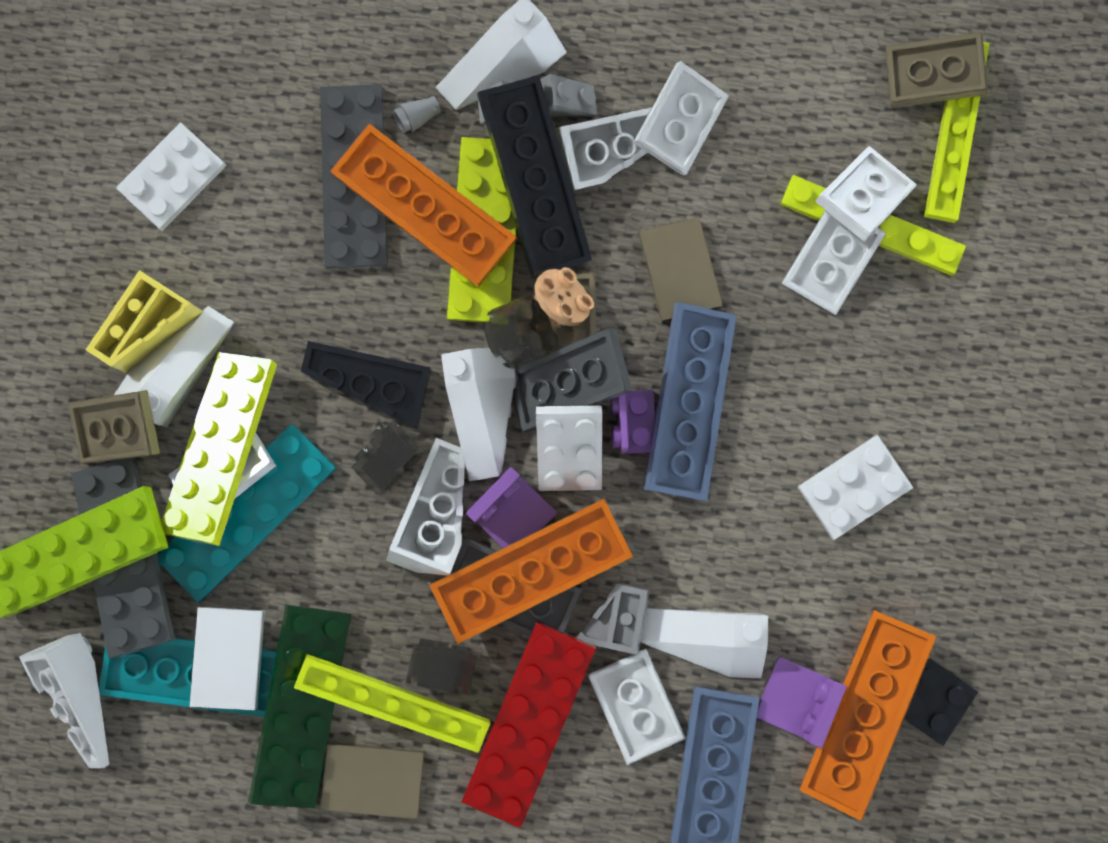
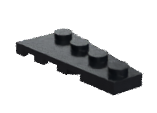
(380, 382)

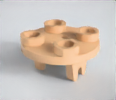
(562, 297)

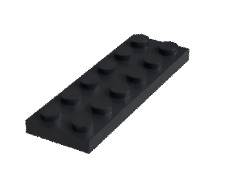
(534, 175)

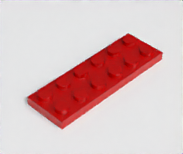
(528, 724)

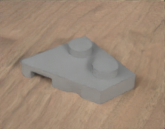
(619, 620)

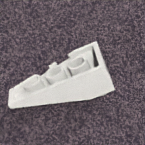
(511, 50)
(600, 147)
(177, 364)
(481, 405)
(433, 519)
(715, 640)
(70, 678)

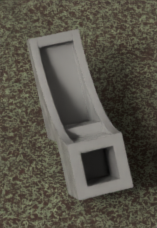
(563, 97)

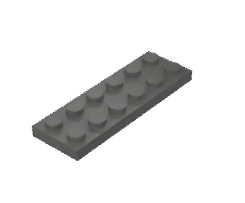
(352, 227)
(134, 597)

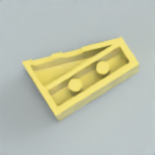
(140, 323)

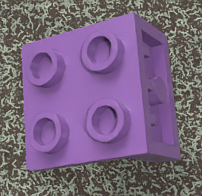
(634, 421)
(511, 510)
(800, 701)

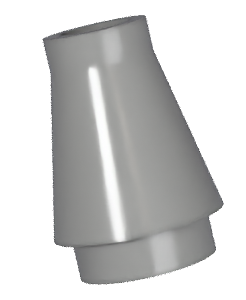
(414, 114)

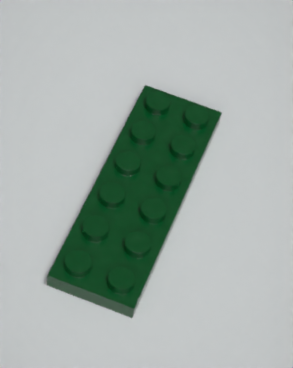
(294, 721)

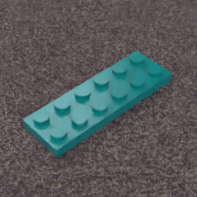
(253, 515)
(165, 676)

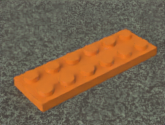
(423, 205)
(531, 571)
(869, 714)

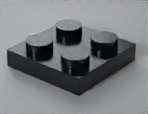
(939, 702)

